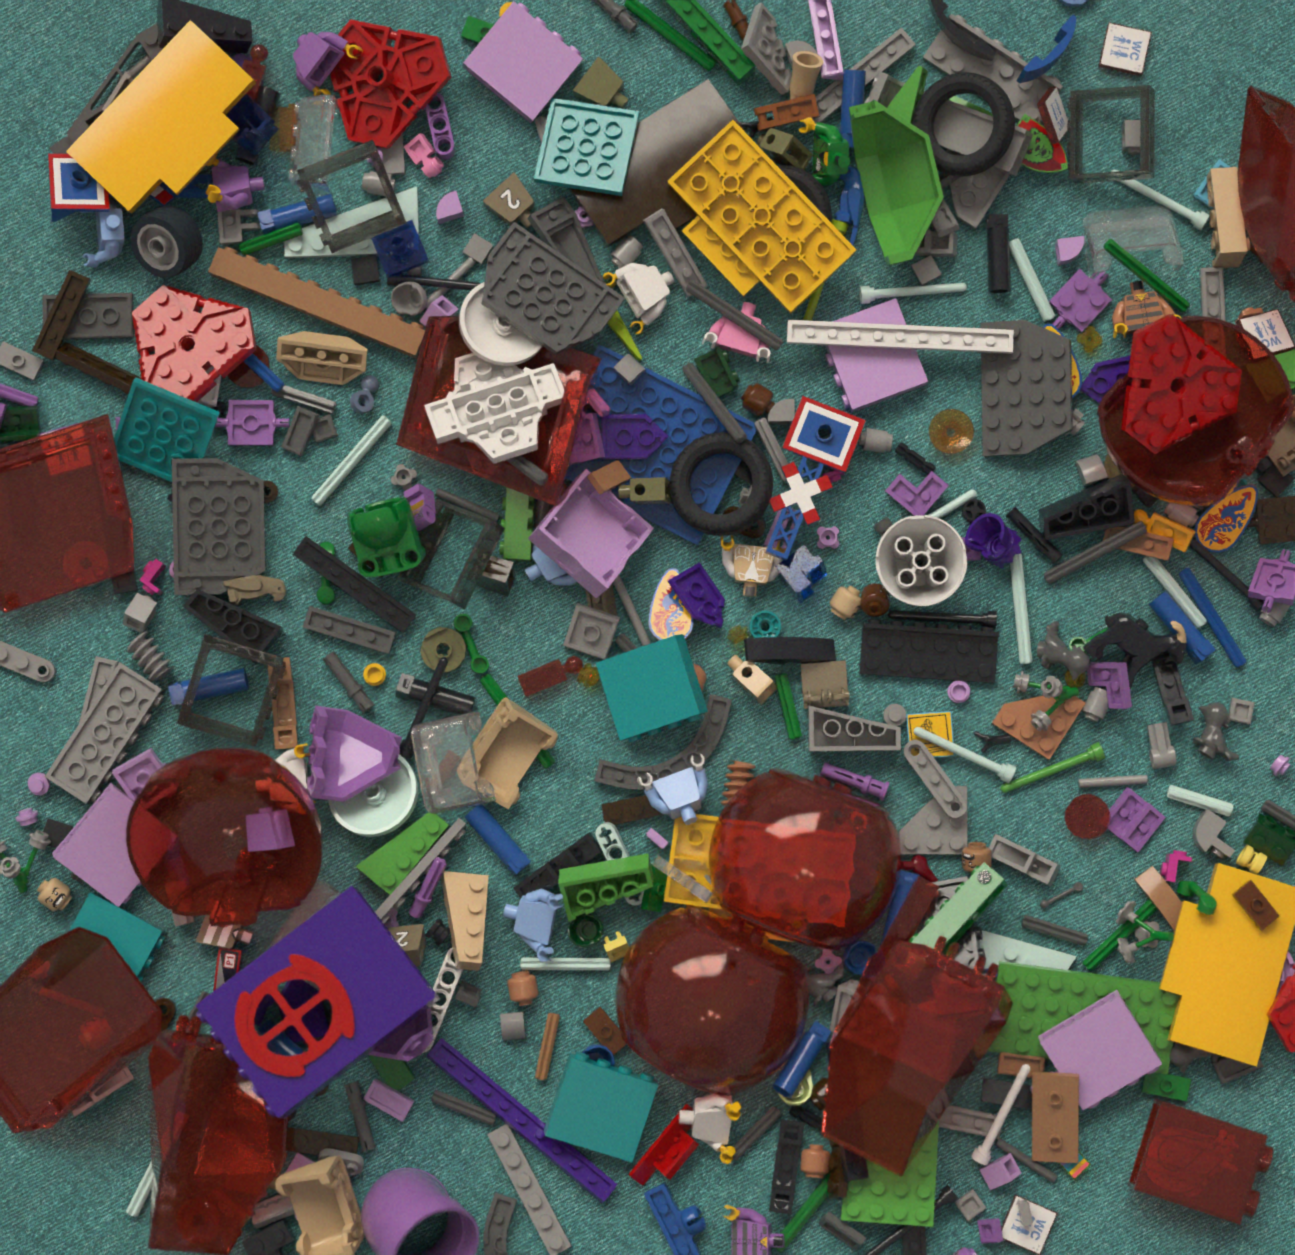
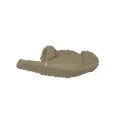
(254, 587)

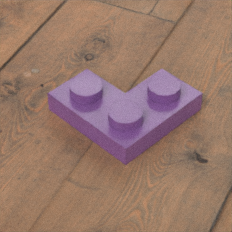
(917, 499)
(1115, 678)

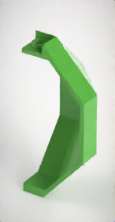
(896, 178)

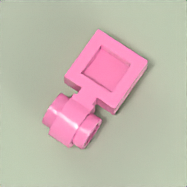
(420, 151)

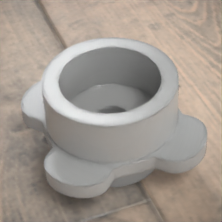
(400, 471)

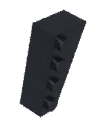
(226, 31)
(1090, 510)
(233, 622)

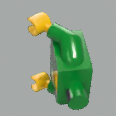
(829, 152)

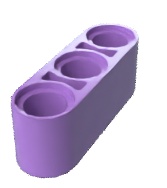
(440, 136)

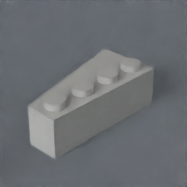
(849, 733)

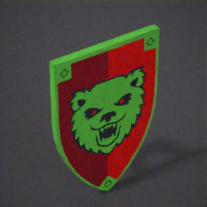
(1041, 154)

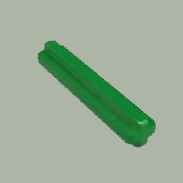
(271, 239)
(787, 706)

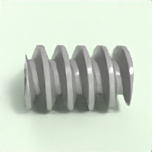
(149, 657)

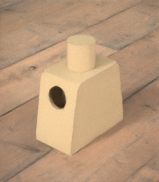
(758, 684)

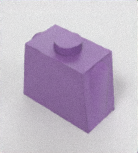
(268, 830)

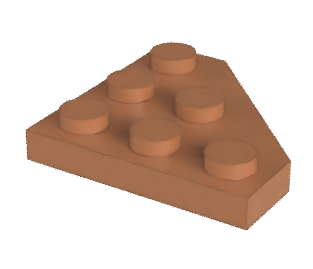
(1016, 719)

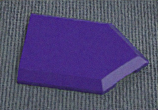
(1104, 376)
(630, 436)
(699, 595)
(296, 994)

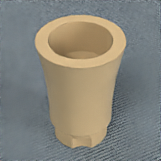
(804, 73)

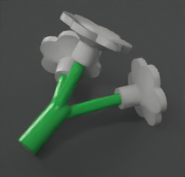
(1147, 933)

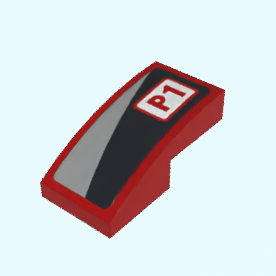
(227, 965)

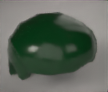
(585, 931)

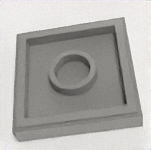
(591, 631)

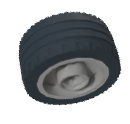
(166, 241)

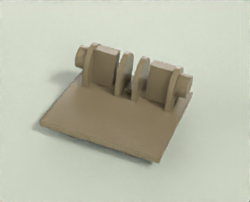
(1283, 450)
(824, 684)

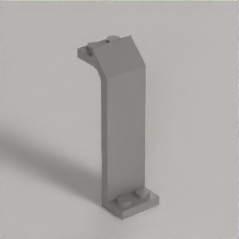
(959, 126)

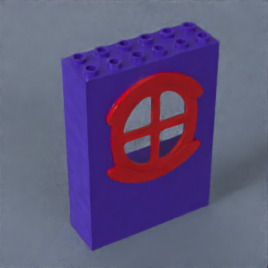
(357, 969)

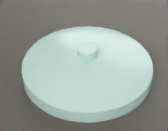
(380, 806)

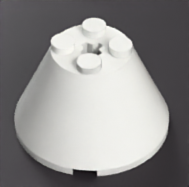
(925, 540)

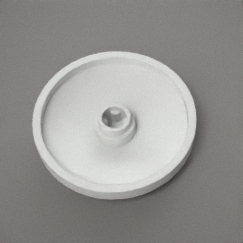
(492, 336)

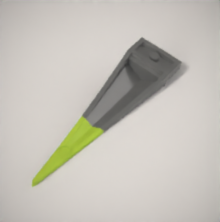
(562, 231)

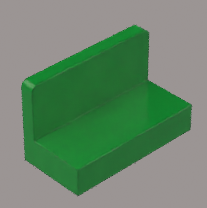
(393, 1071)

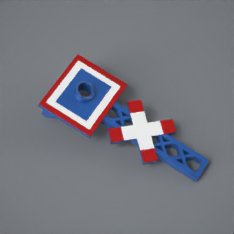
(72, 196)
(831, 452)

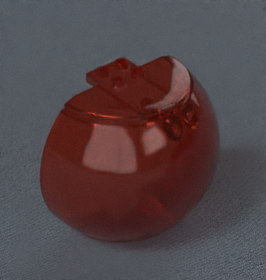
(1219, 457)
(192, 837)
(798, 866)
(700, 1012)

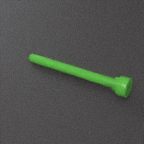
(1093, 753)

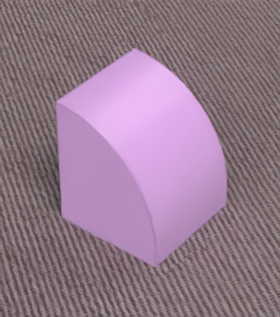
(449, 208)
(1068, 249)
(439, 307)
(1000, 1171)

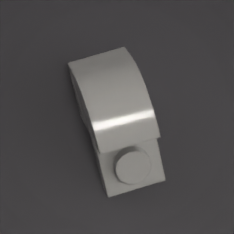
(1206, 832)

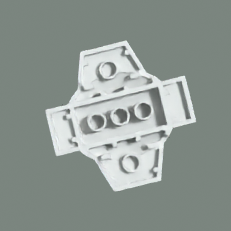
(495, 406)

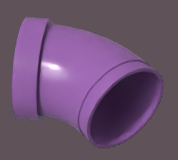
(405, 1199)

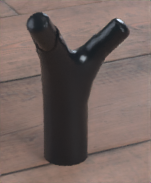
(753, 126)
(993, 740)

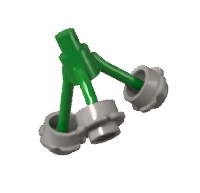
(1051, 688)
(10, 866)

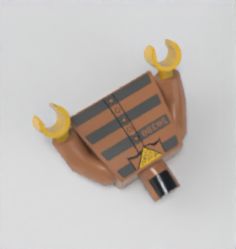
(1138, 310)

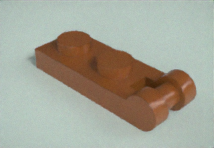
(787, 112)

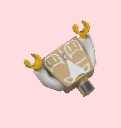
(749, 564)

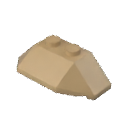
(322, 357)

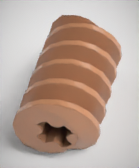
(738, 778)

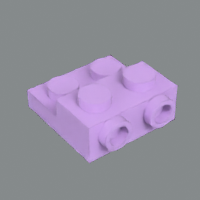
(137, 771)

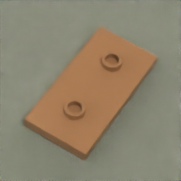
(1055, 1117)

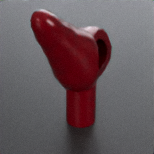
(920, 867)

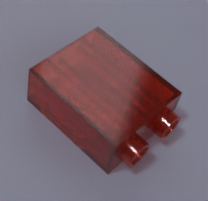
(1200, 1162)

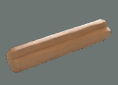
(547, 1046)

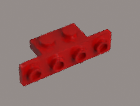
(667, 1152)

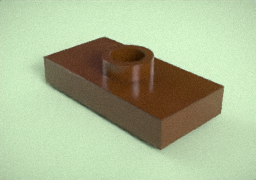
(1255, 905)
(605, 1030)

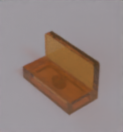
(283, 138)

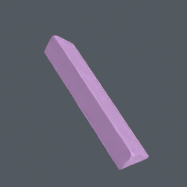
(826, 39)

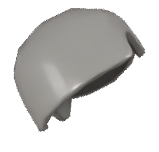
(409, 298)

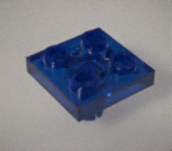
(397, 242)

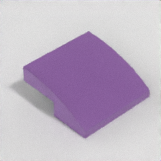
(589, 443)
(1133, 819)

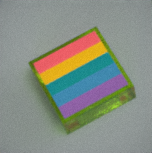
(1076, 1169)

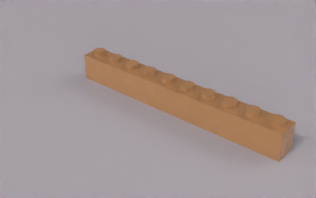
(317, 302)

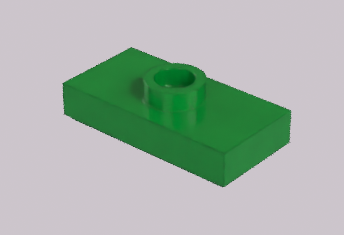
(475, 29)
(654, 896)
(1166, 1085)

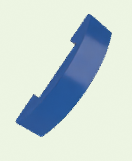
(1036, 66)

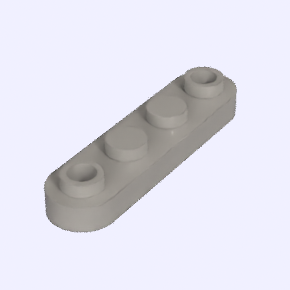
(25, 663)
(935, 779)

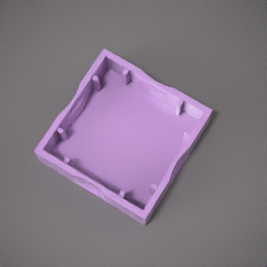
(590, 534)

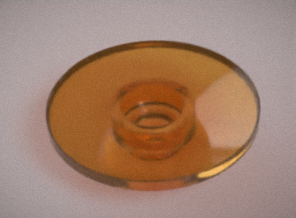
(953, 420)

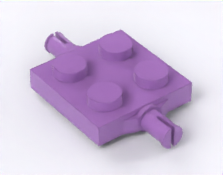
(1080, 300)
(251, 422)
(1274, 581)

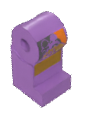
(422, 505)

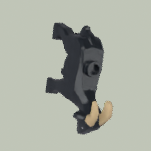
(1137, 642)

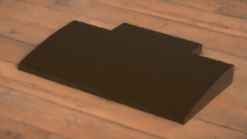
(659, 150)

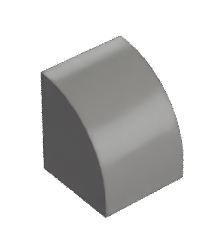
(796, 46)
(629, 369)
(782, 413)
(1091, 470)
(512, 1026)

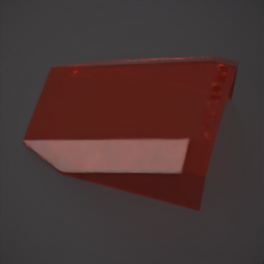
(69, 1027)

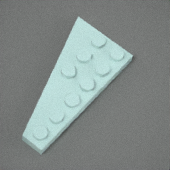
(310, 243)
(1006, 949)

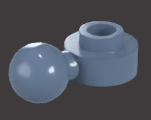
(369, 385)

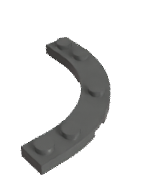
(704, 743)
(498, 1224)

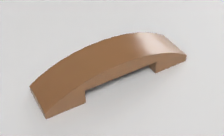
(285, 710)
(1160, 894)

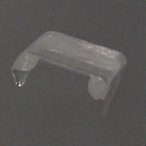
(1134, 231)

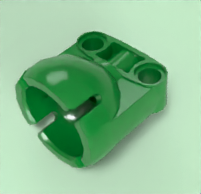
(385, 537)

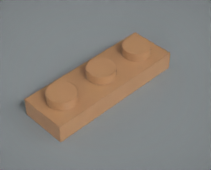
(1146, 544)

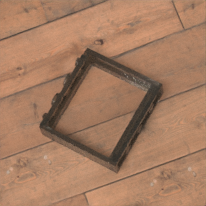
(1147, 132)
(364, 229)
(475, 565)
(220, 728)

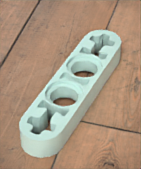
(619, 844)

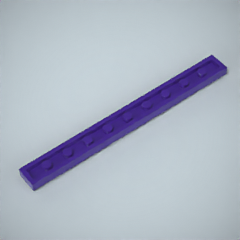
(521, 1120)

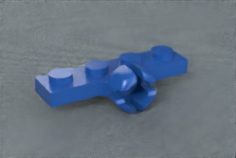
(674, 1222)

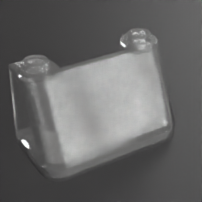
(449, 765)

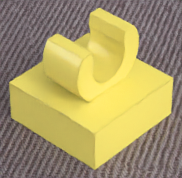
(617, 948)

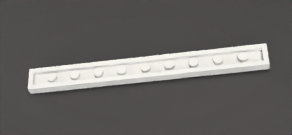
(900, 336)

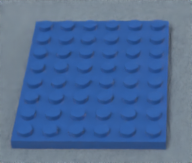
(684, 419)

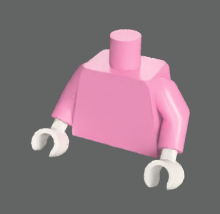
(736, 339)

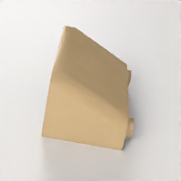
(509, 747)
(323, 1207)

